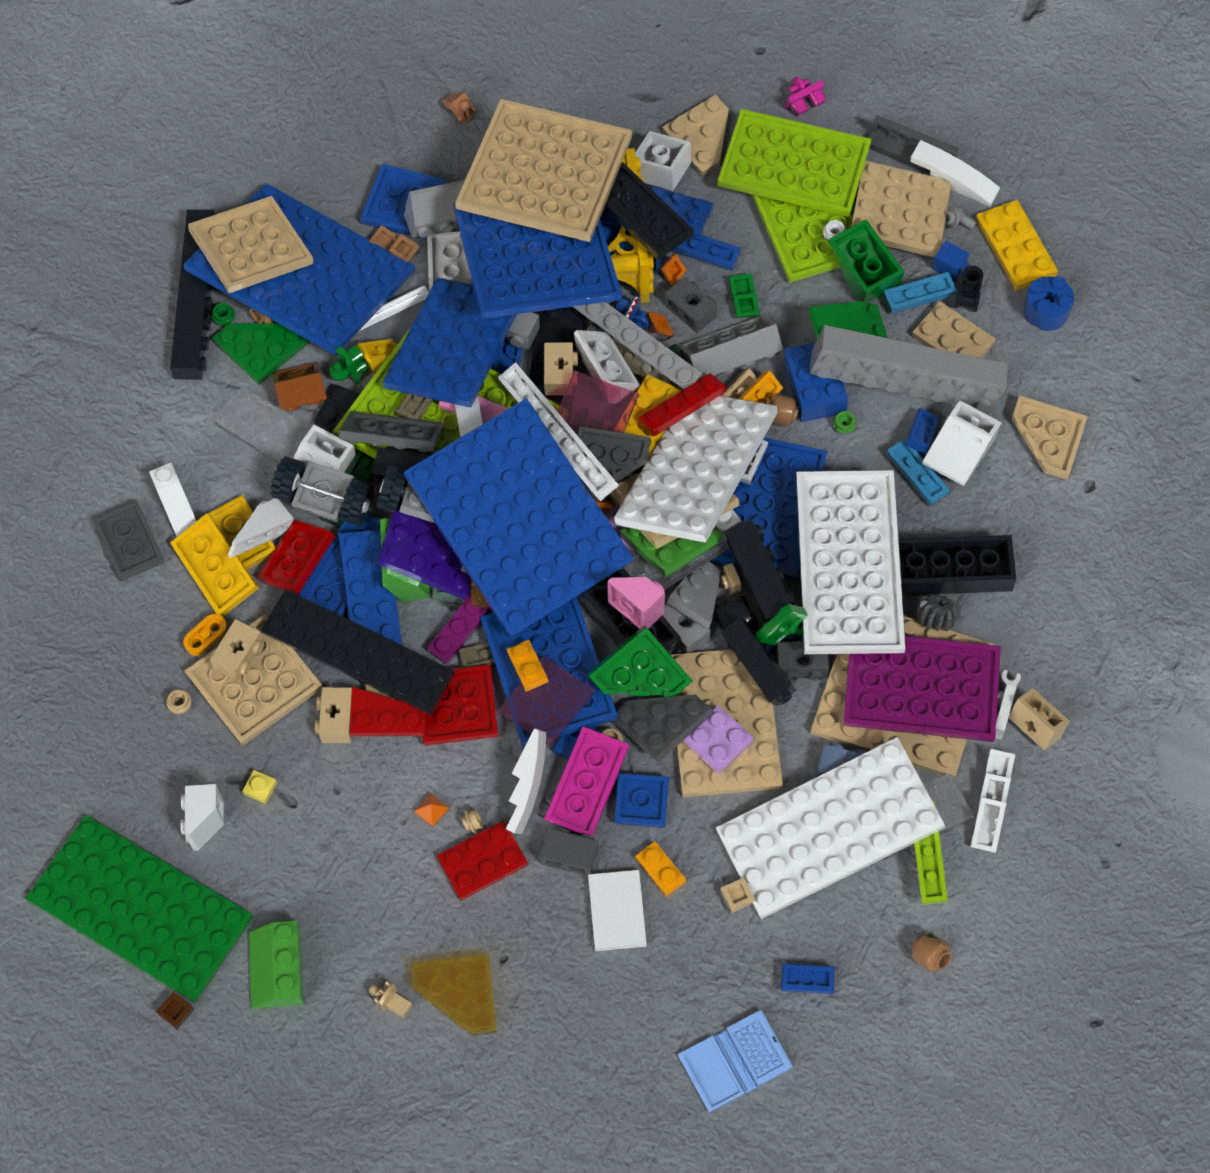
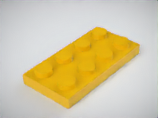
(1016, 244)
(651, 393)
(206, 557)

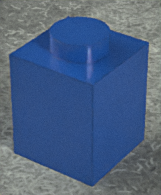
(951, 260)

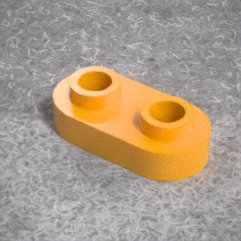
(203, 634)

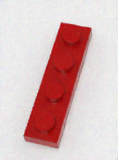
(681, 404)

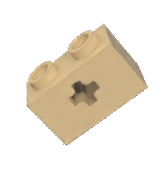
(558, 367)
(237, 638)
(330, 702)
(1038, 719)

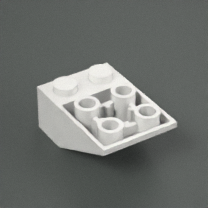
(962, 443)
(325, 450)

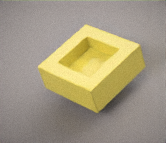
(259, 786)

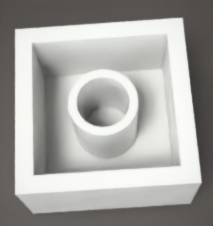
(663, 159)

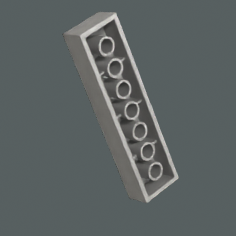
(908, 368)

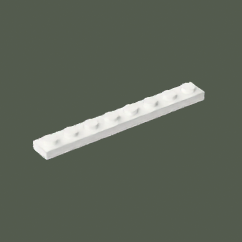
(576, 452)

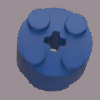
(1048, 303)

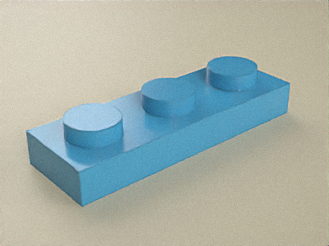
(919, 292)
(920, 476)

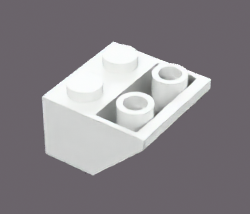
(202, 813)

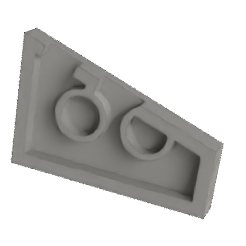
(697, 594)

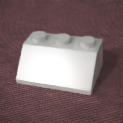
(604, 359)

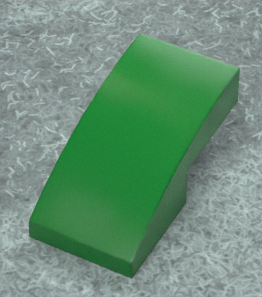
(744, 296)

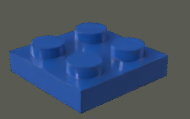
(641, 800)

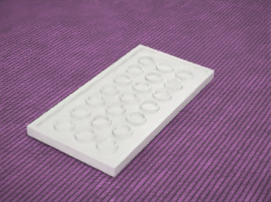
(696, 469)
(850, 562)
(830, 827)

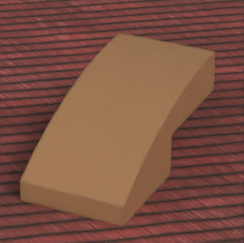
(396, 245)

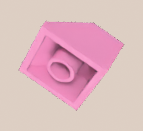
(637, 599)

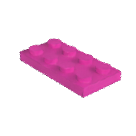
(587, 782)

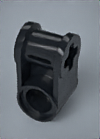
(969, 292)

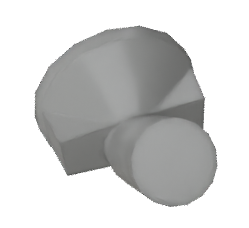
(956, 215)

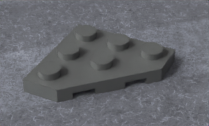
(616, 451)
(661, 722)

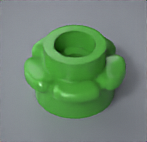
(847, 417)

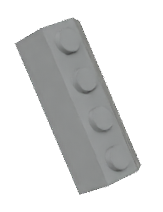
(432, 209)
(733, 346)

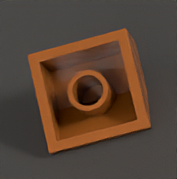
(299, 386)

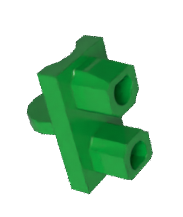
(350, 363)

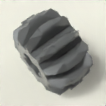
(937, 612)

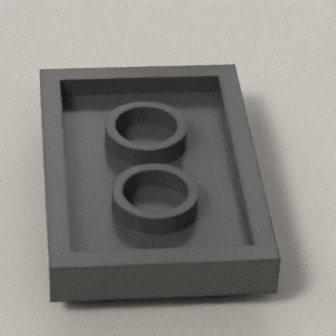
(128, 540)

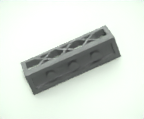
(896, 146)

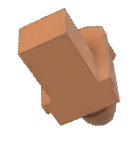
(460, 106)

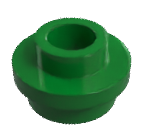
(223, 308)

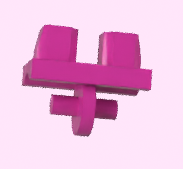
(813, 92)

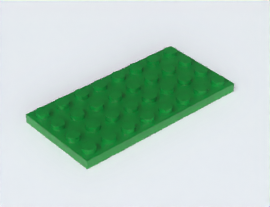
(140, 908)

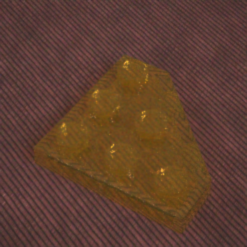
(459, 990)

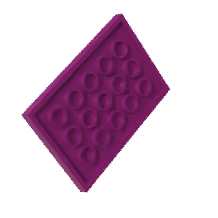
(926, 690)

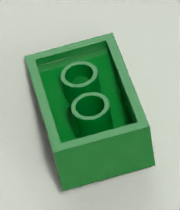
(865, 261)
(852, 316)

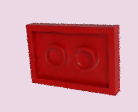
(296, 556)
(482, 860)

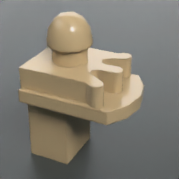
(389, 999)

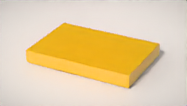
(231, 519)

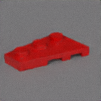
(383, 716)

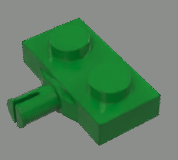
(782, 625)

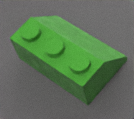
(401, 586)
(276, 965)

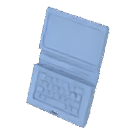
(735, 1061)

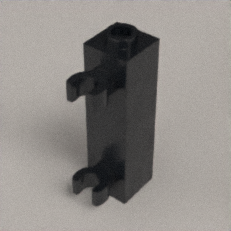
(758, 662)

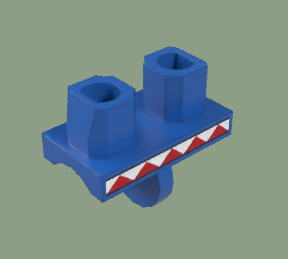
(631, 310)

